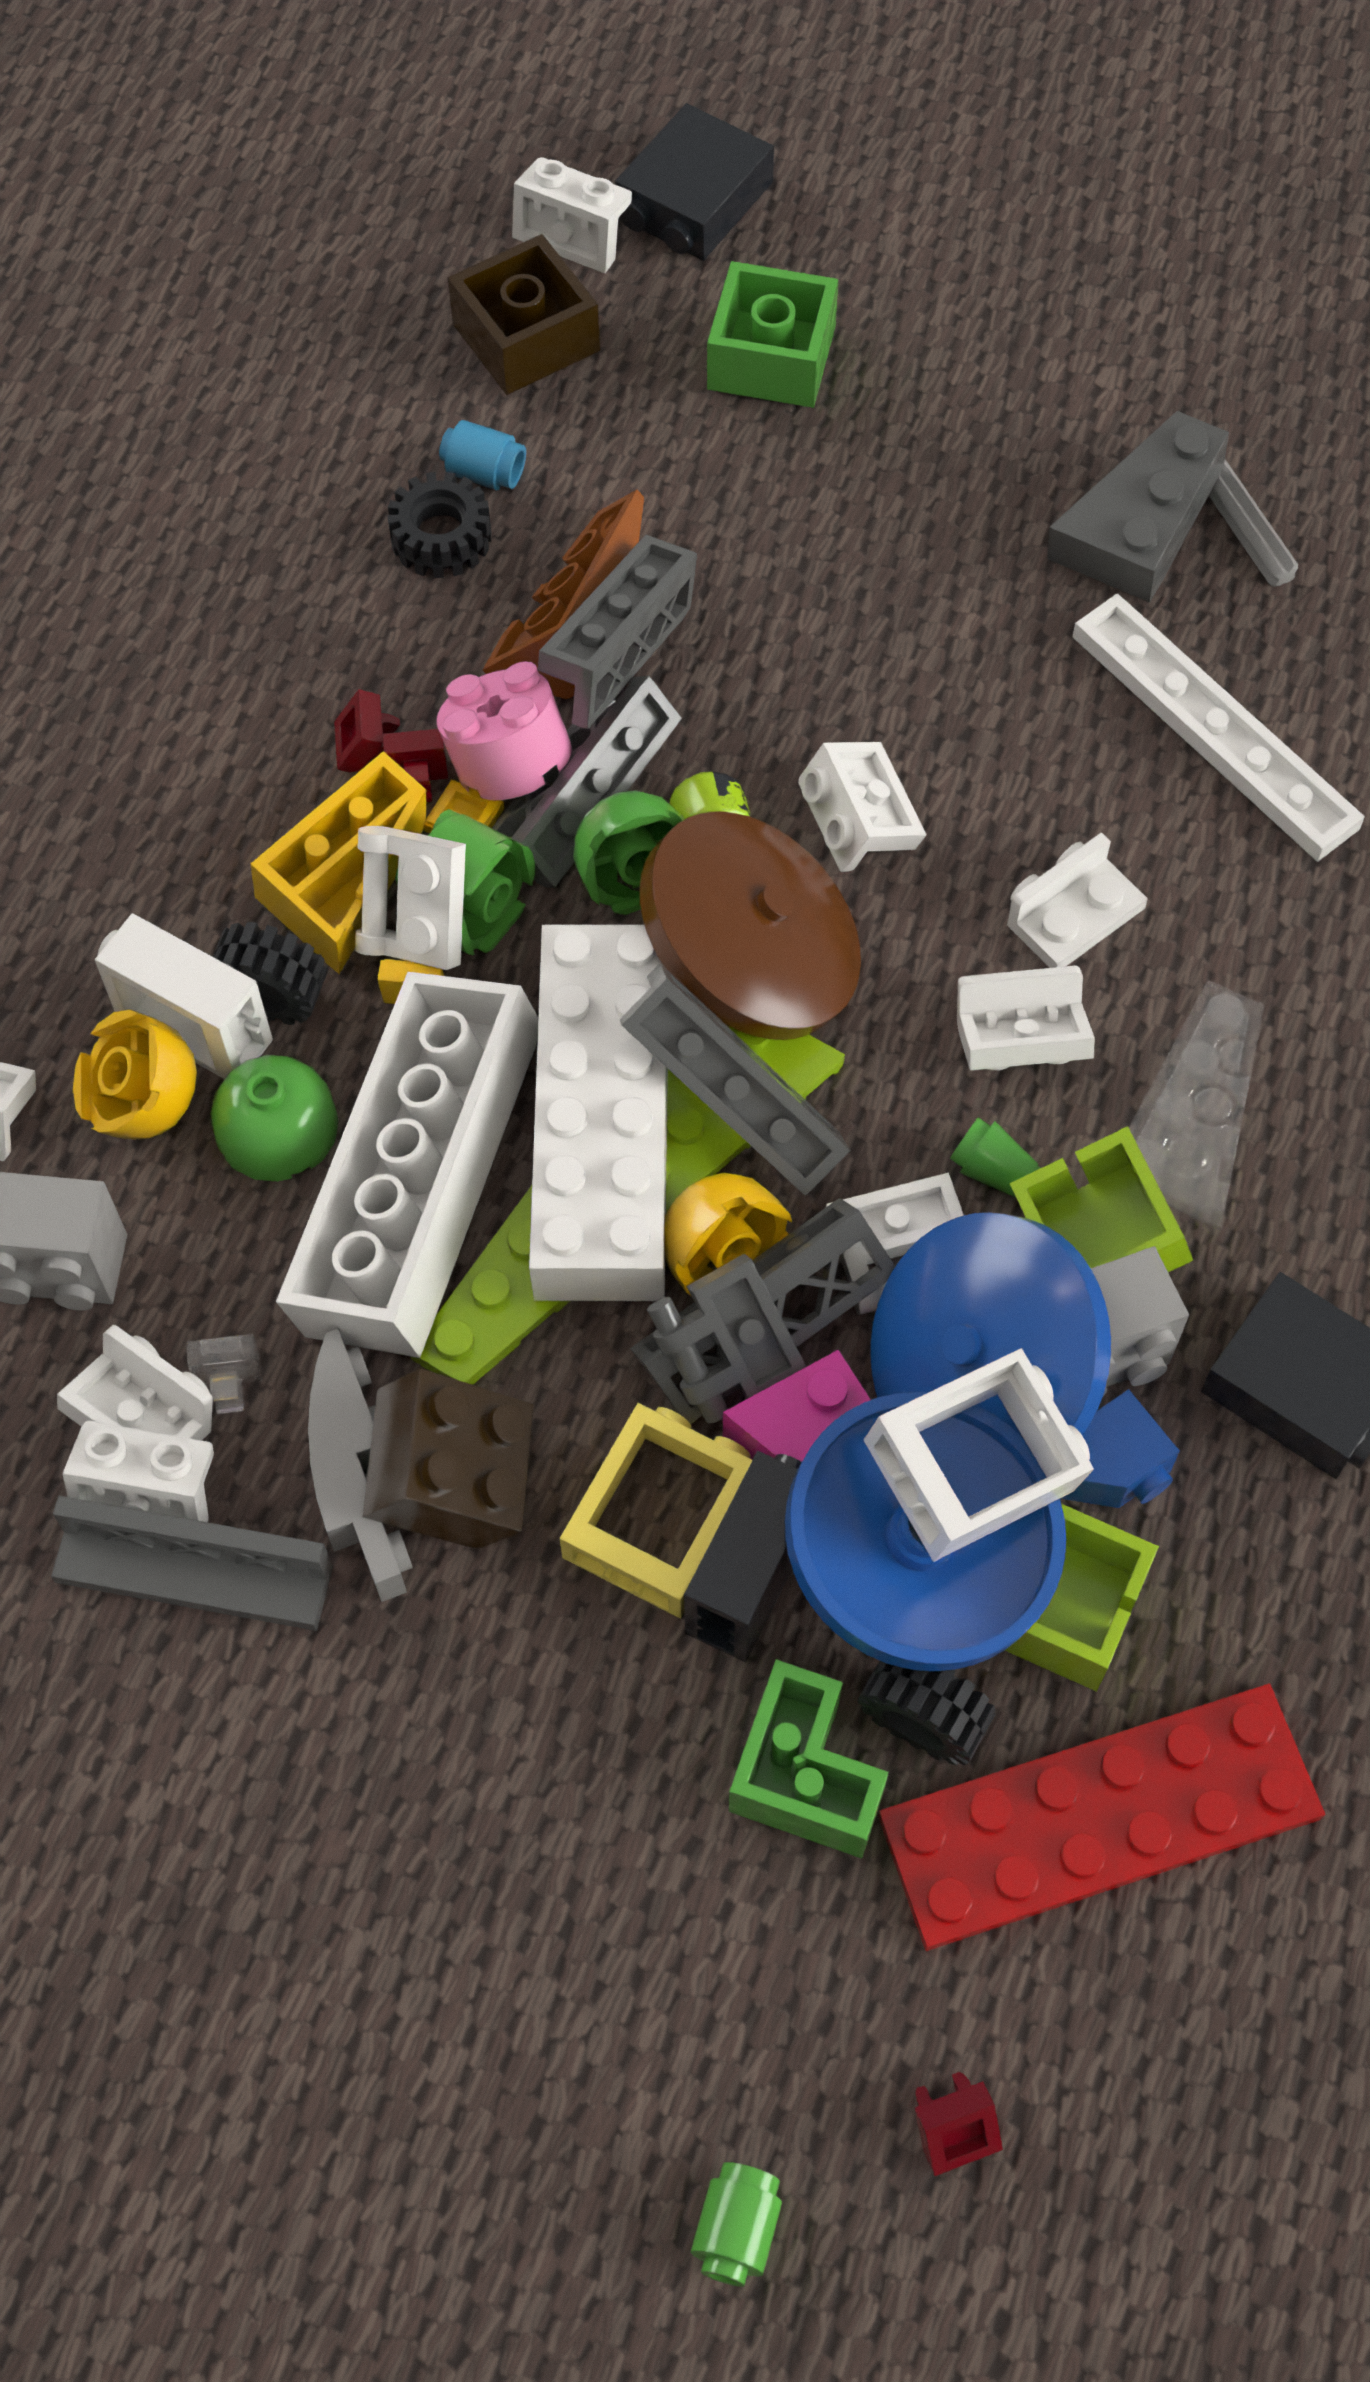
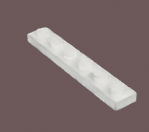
(1218, 727)

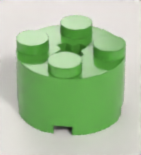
(491, 878)

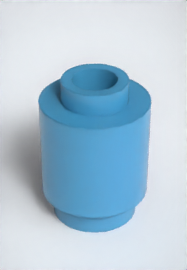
(482, 455)

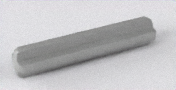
(1252, 528)

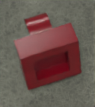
(361, 731)
(419, 754)
(958, 2125)

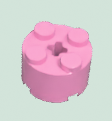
(503, 731)

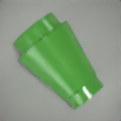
(992, 1157)

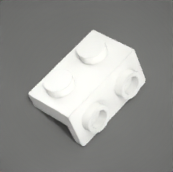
(1023, 1018)
(138, 1391)

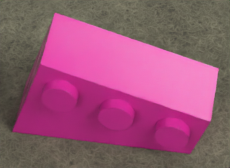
(795, 1410)

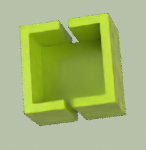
(1113, 1213)
(1097, 1586)

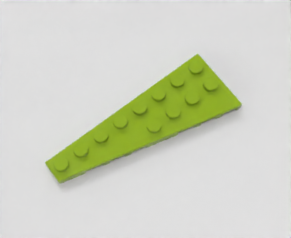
(495, 1298)

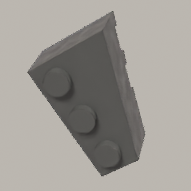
(1143, 508)

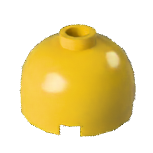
(135, 1077)
(720, 1222)

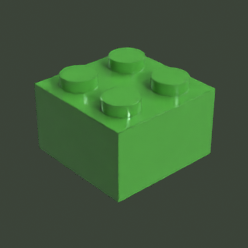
(772, 334)

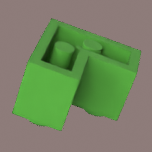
(789, 1776)

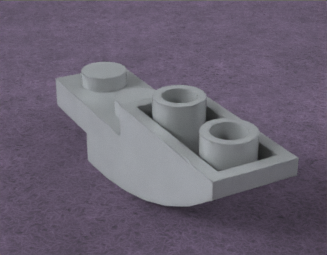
(339, 1457)

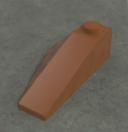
(589, 561)

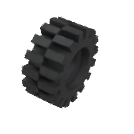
(439, 499)
(284, 970)
(928, 1710)

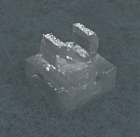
(224, 1367)

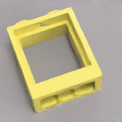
(624, 1563)

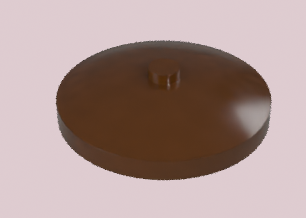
(750, 925)

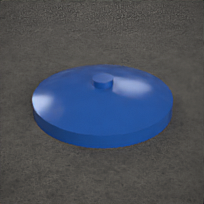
(984, 1292)
(872, 1572)

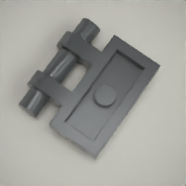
(745, 1327)

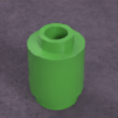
(737, 2224)

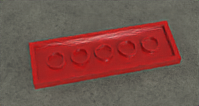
(1099, 1816)

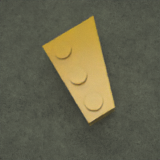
(316, 870)

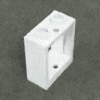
(187, 989)
(922, 1485)

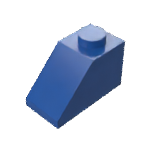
(1127, 1455)

